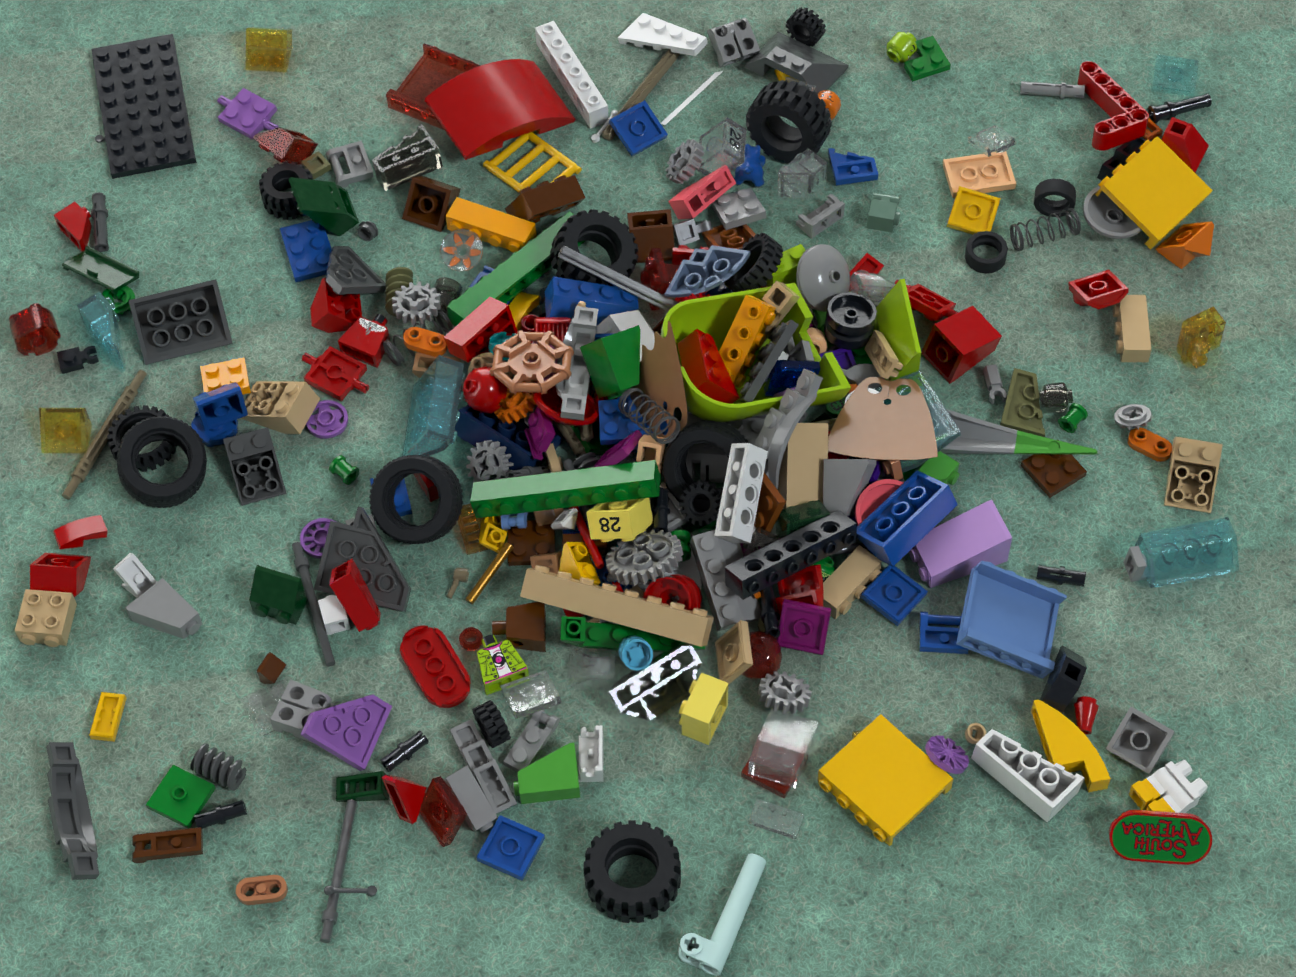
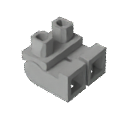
(733, 42)
(296, 707)

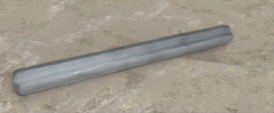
(616, 278)

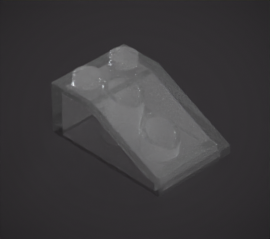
(782, 748)

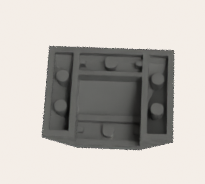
(798, 62)

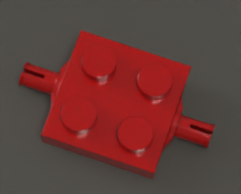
(929, 303)
(335, 373)

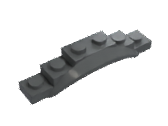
(71, 811)

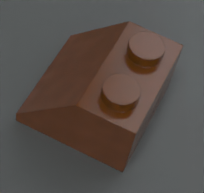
(429, 202)

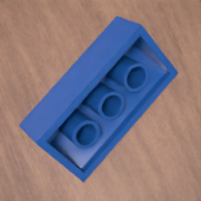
(564, 295)
(906, 517)

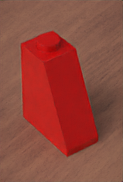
(354, 595)

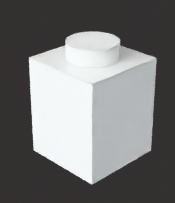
(333, 615)

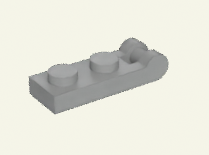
(531, 741)

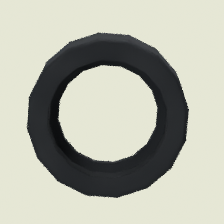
(1054, 187)
(986, 265)

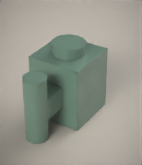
(883, 212)

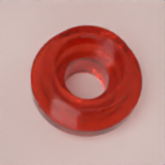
(467, 633)

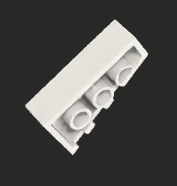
(1027, 775)

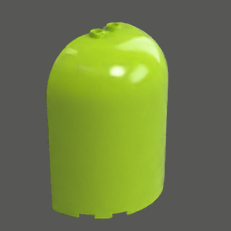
(715, 317)

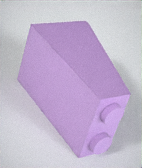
(961, 544)

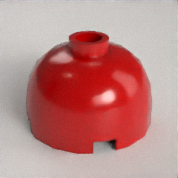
(483, 391)

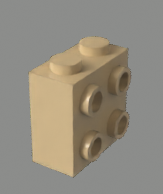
(45, 617)

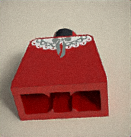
(365, 340)

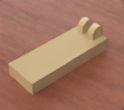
(882, 355)

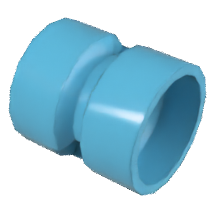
(635, 653)

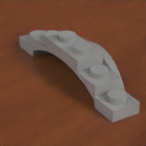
(575, 389)
(781, 422)

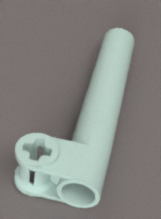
(713, 953)

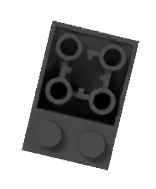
(254, 466)

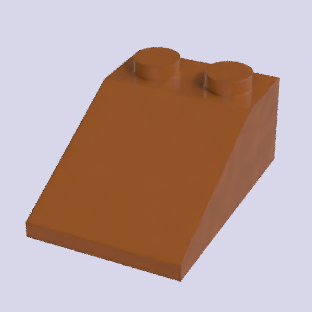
(729, 238)

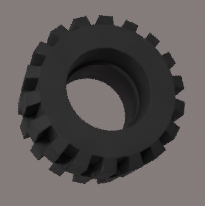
(277, 180)

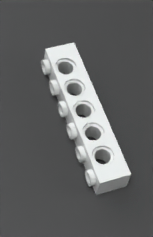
(571, 74)

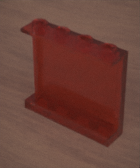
(427, 75)

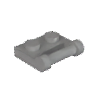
(356, 161)

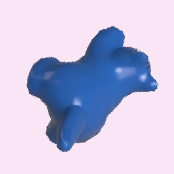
(752, 167)

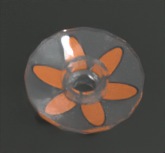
(457, 241)

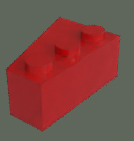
(474, 332)
(706, 367)

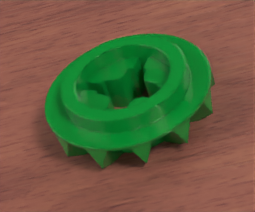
(124, 294)

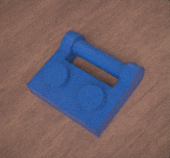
(939, 638)

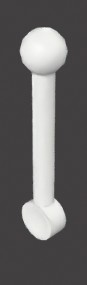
(596, 137)

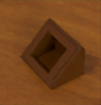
(270, 669)

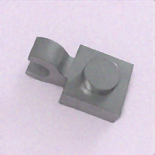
(687, 230)

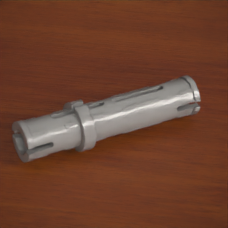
(1049, 89)

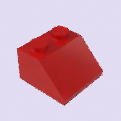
(59, 573)

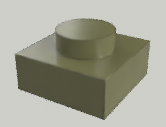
(316, 165)

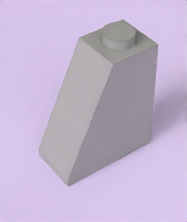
(845, 482)
(165, 611)
(472, 798)

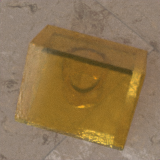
(64, 430)

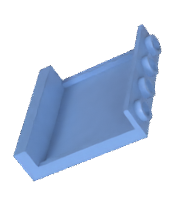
(1009, 619)

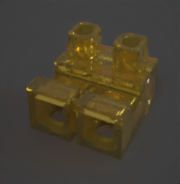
(1199, 336)

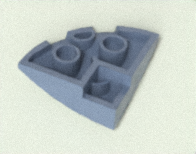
(706, 270)

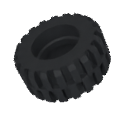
(798, 106)
(603, 230)
(632, 902)

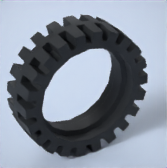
(766, 254)
(125, 423)

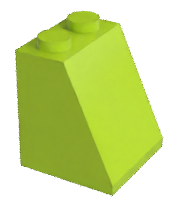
(788, 267)

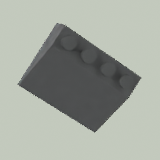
(180, 322)

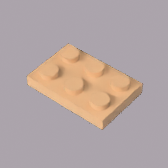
(979, 173)

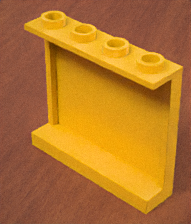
(1155, 189)
(883, 779)

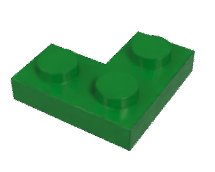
(930, 62)

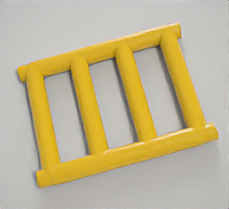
(541, 146)

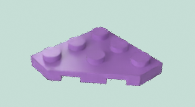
(349, 729)

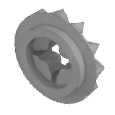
(1125, 415)

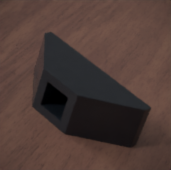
(1064, 679)

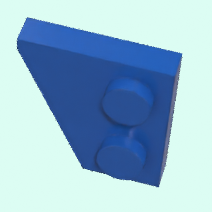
(852, 167)

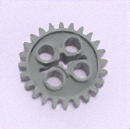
(644, 557)

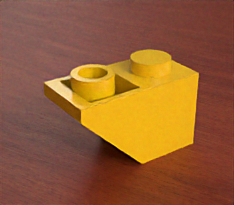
(577, 562)

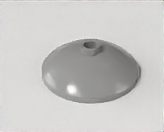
(1099, 215)
(822, 275)

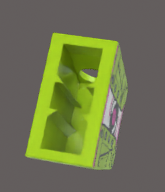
(499, 664)

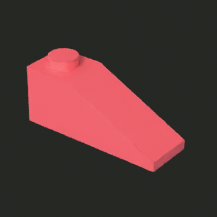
(702, 193)

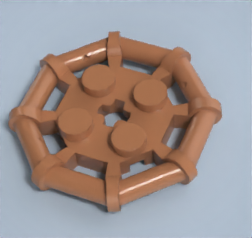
(531, 371)

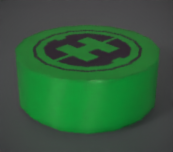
(834, 408)

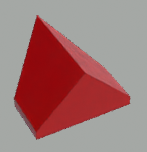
(405, 796)

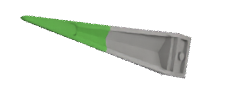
(989, 438)

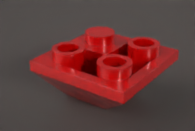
(1185, 142)
(334, 311)

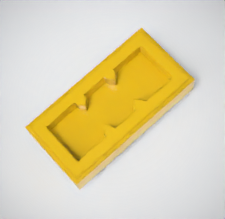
(107, 716)

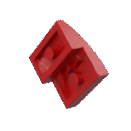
(802, 587)

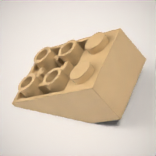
(281, 405)
(1192, 474)

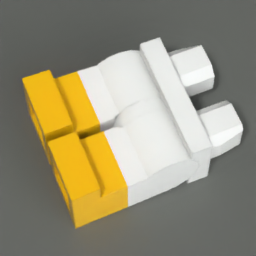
(1168, 789)

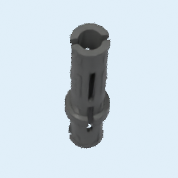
(99, 214)

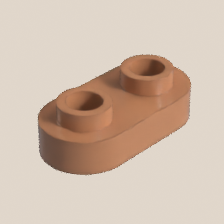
(262, 889)

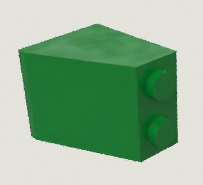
(614, 362)

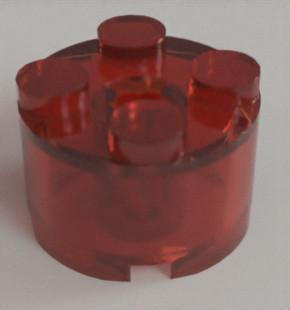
(34, 330)

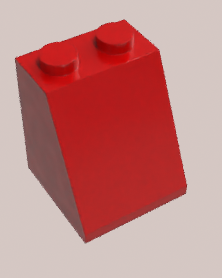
(960, 343)

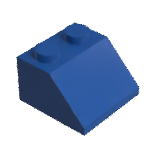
(220, 406)

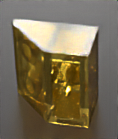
(268, 48)

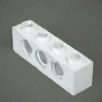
(741, 493)

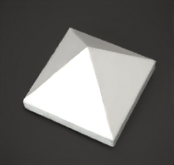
(566, 520)

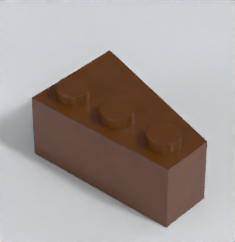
(546, 199)

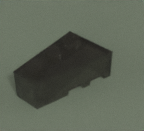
(409, 159)

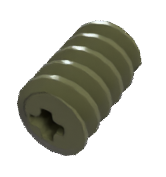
(394, 280)

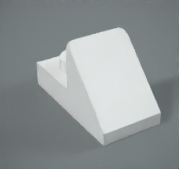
(134, 575)

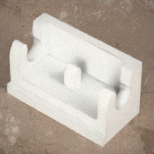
(591, 755)

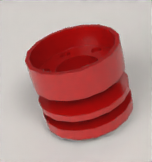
(676, 585)

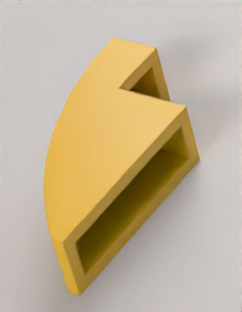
(1069, 746)

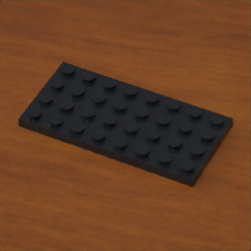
(143, 106)

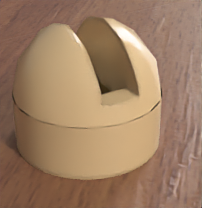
(980, 733)

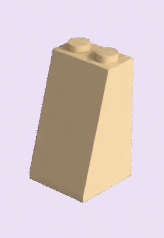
(803, 464)

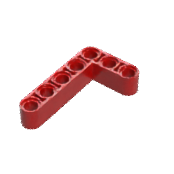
(1127, 116)

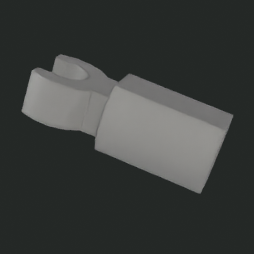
(994, 383)

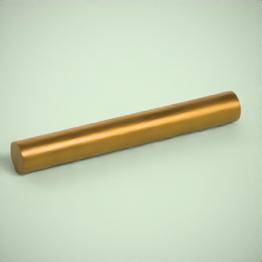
(489, 573)

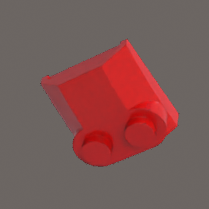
(1098, 290)

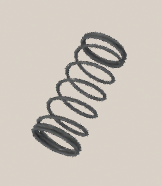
(1068, 216)
(398, 355)
(654, 434)

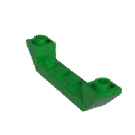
(609, 636)

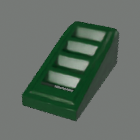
(363, 795)

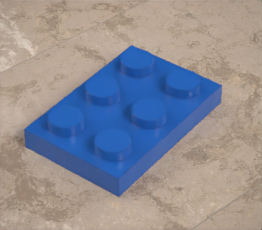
(306, 249)

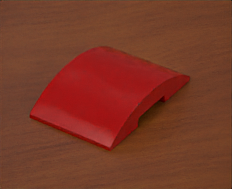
(496, 105)

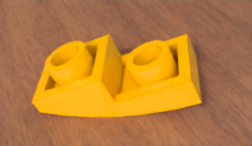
(521, 306)
(491, 533)

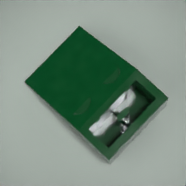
(325, 204)

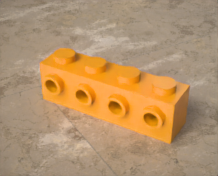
(490, 225)
(745, 336)

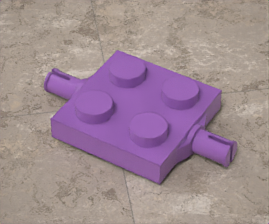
(247, 113)

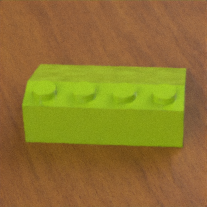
(897, 324)

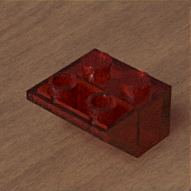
(286, 144)

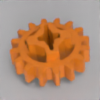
(515, 406)

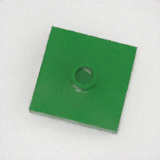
(180, 796)

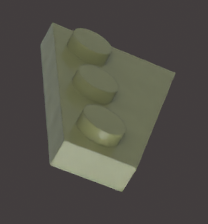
(1022, 404)

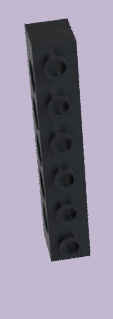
(790, 554)

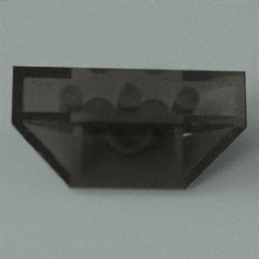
(659, 685)

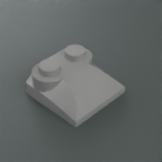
(1140, 740)

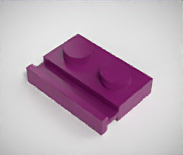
(539, 433)

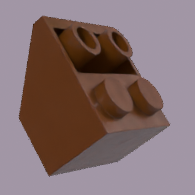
(651, 231)

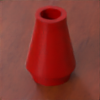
(1085, 712)

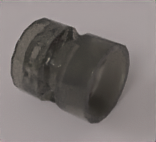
(448, 291)

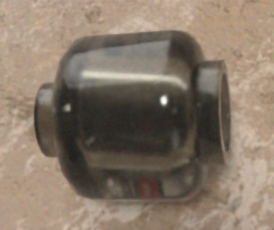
(1055, 397)

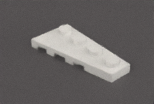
(662, 35)

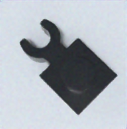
(73, 358)

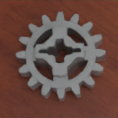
(685, 161)
(416, 303)
(491, 463)
(784, 692)

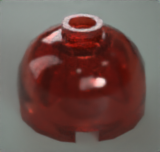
(765, 655)

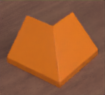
(1187, 243)

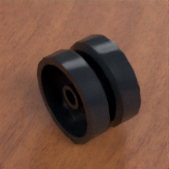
(850, 320)

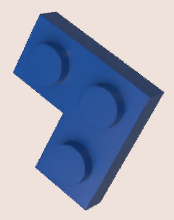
(612, 425)

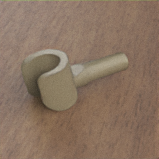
(461, 575)

